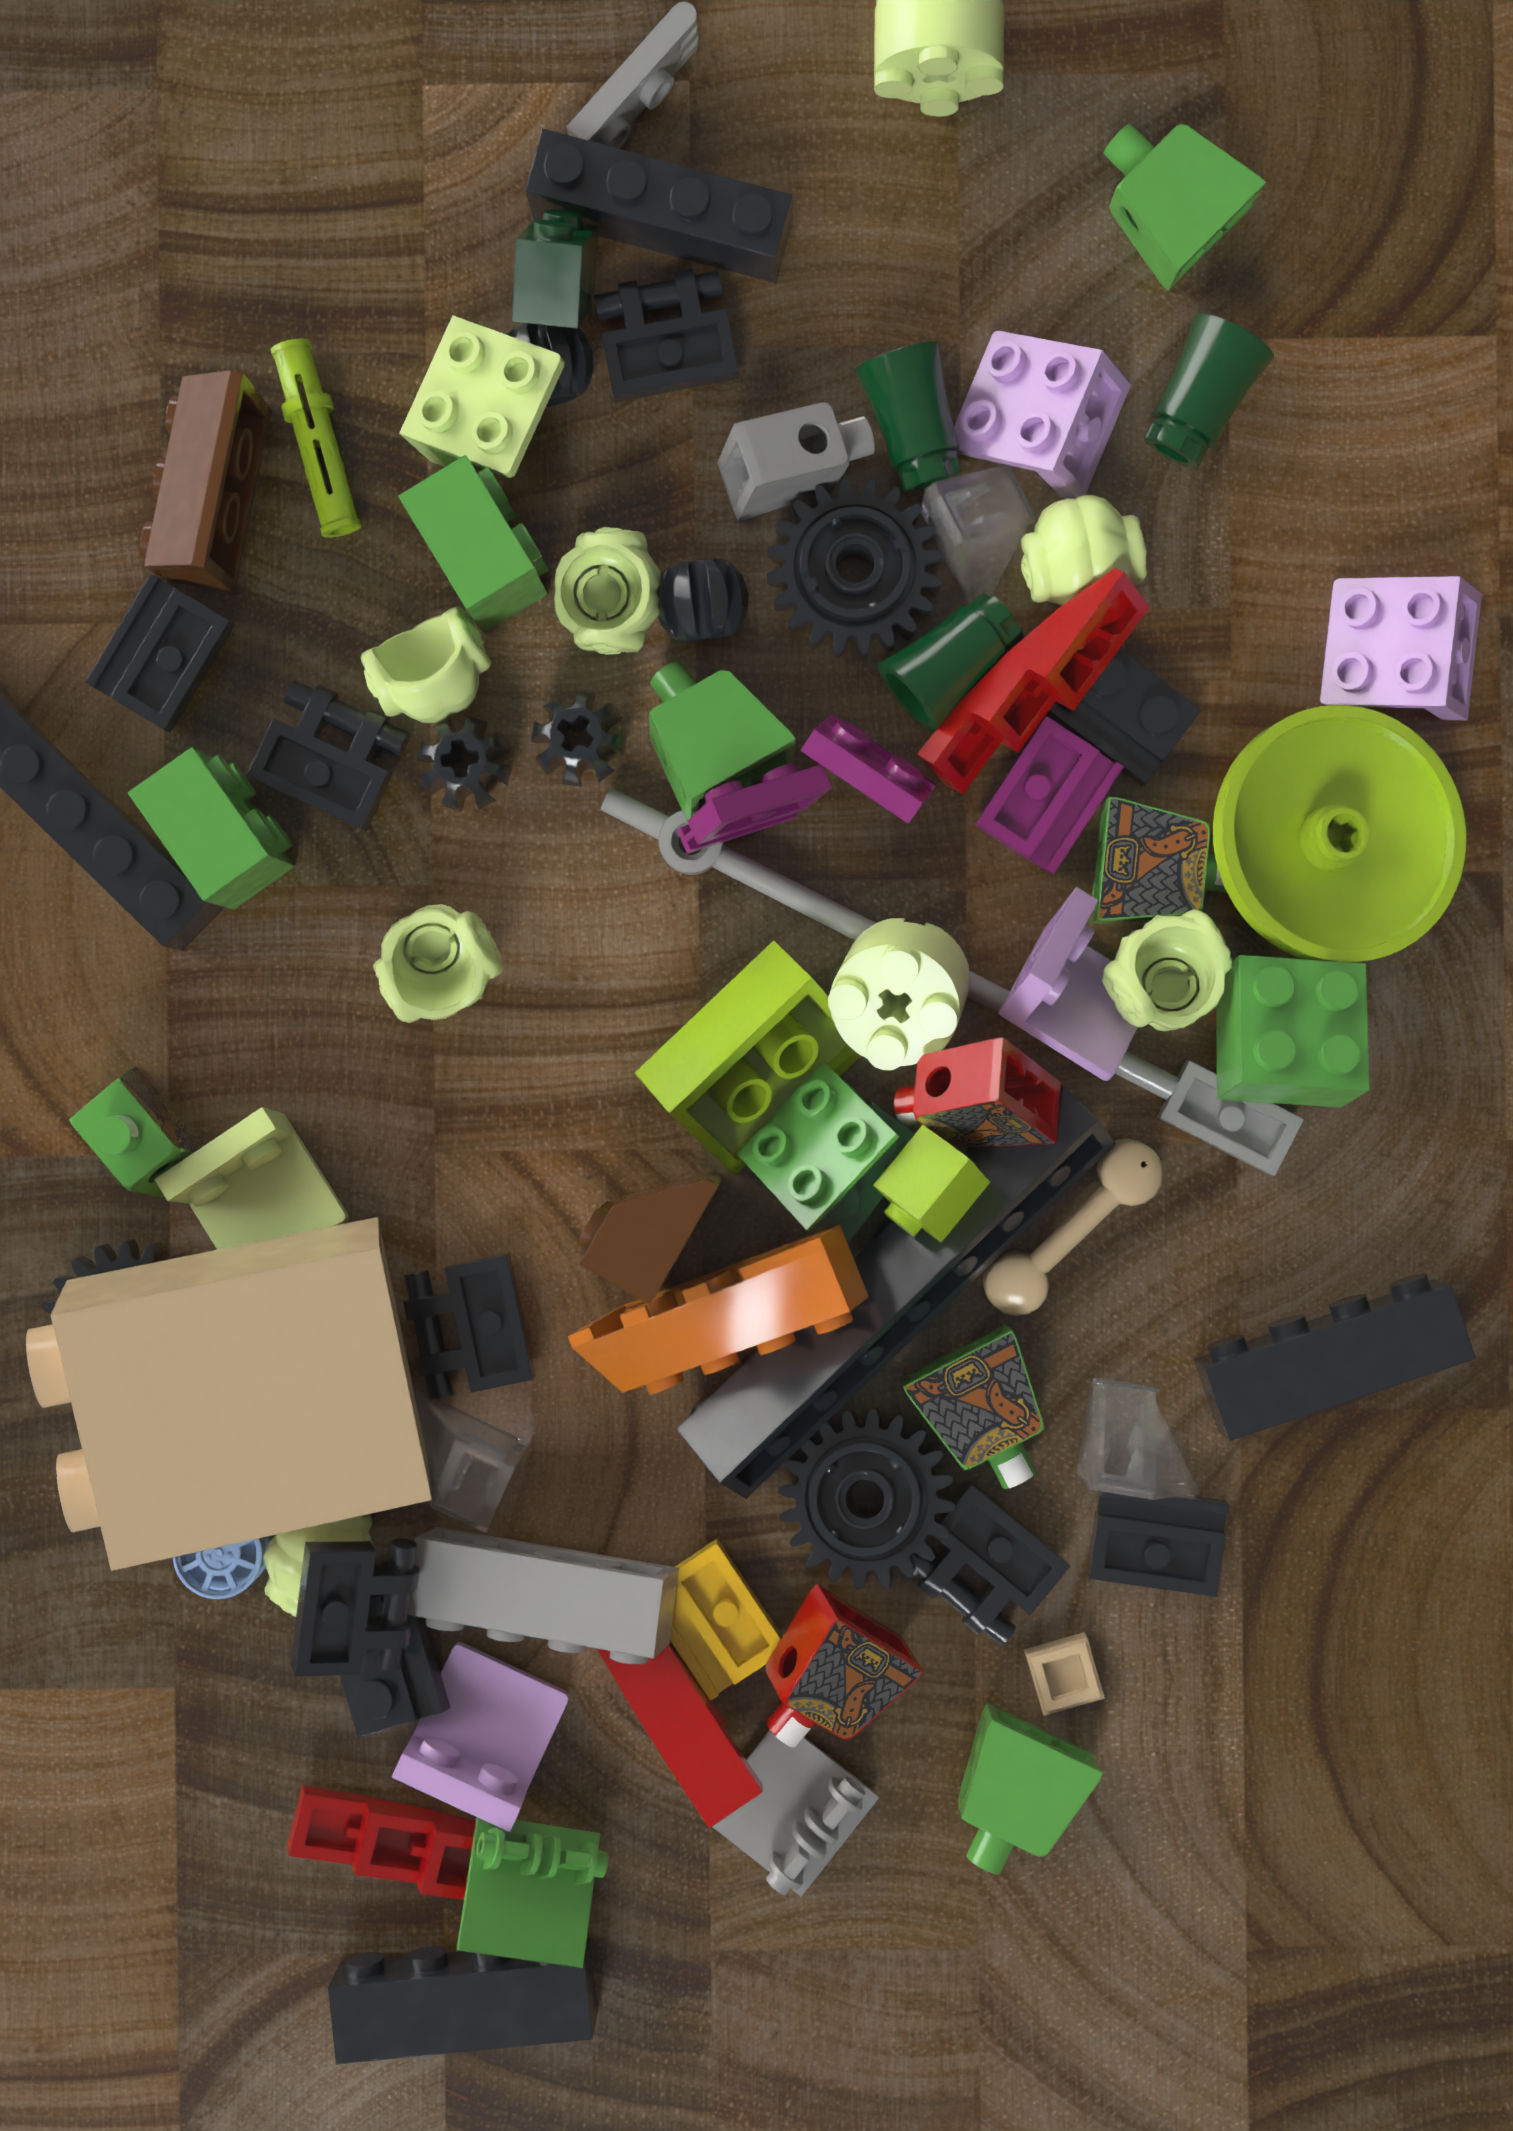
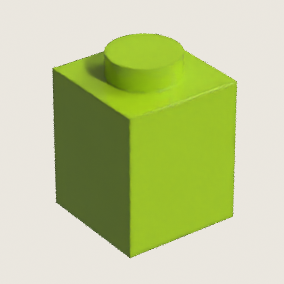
(930, 1185)

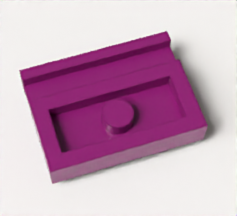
(869, 767)
(1048, 796)
(740, 811)

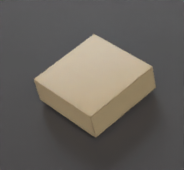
(1064, 1673)

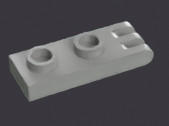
(640, 80)

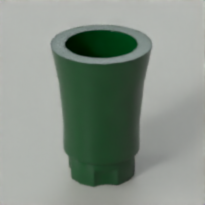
(1206, 388)
(913, 413)
(950, 660)

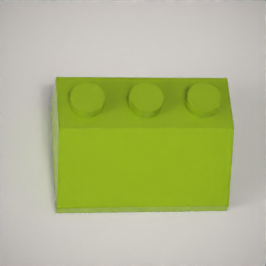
(746, 1054)

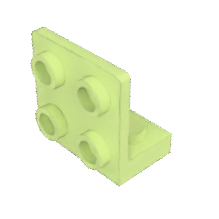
(481, 398)
(254, 1184)

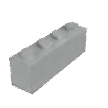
(544, 1594)

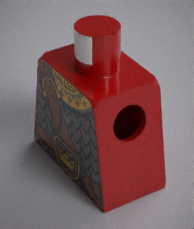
(982, 1096)
(836, 1669)

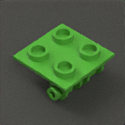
(817, 1146)
(530, 1892)

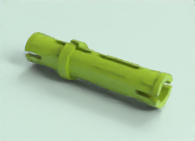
(295, 368)

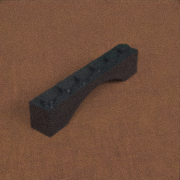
(98, 833)

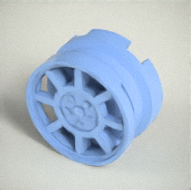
(222, 1569)

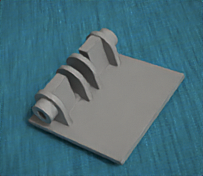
(801, 1815)

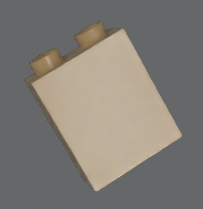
(233, 1394)

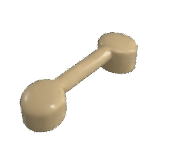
(1019, 1280)

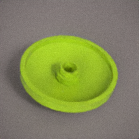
(1339, 835)

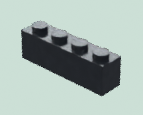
(662, 205)
(1333, 1357)
(456, 2004)

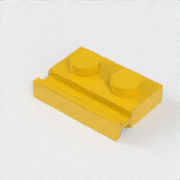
(719, 1621)

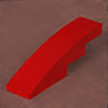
(1046, 667)
(687, 1733)
(384, 1839)

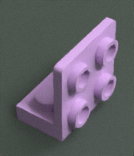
(1042, 409)
(1402, 644)
(1063, 994)
(488, 1741)

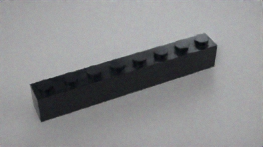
(792, 1392)

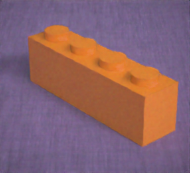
(725, 1313)

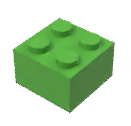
(468, 532)
(213, 829)
(1293, 1032)

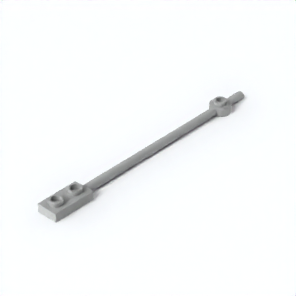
(1246, 1130)

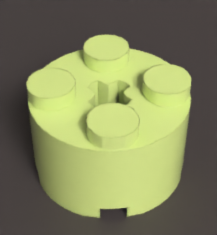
(938, 51)
(871, 1000)

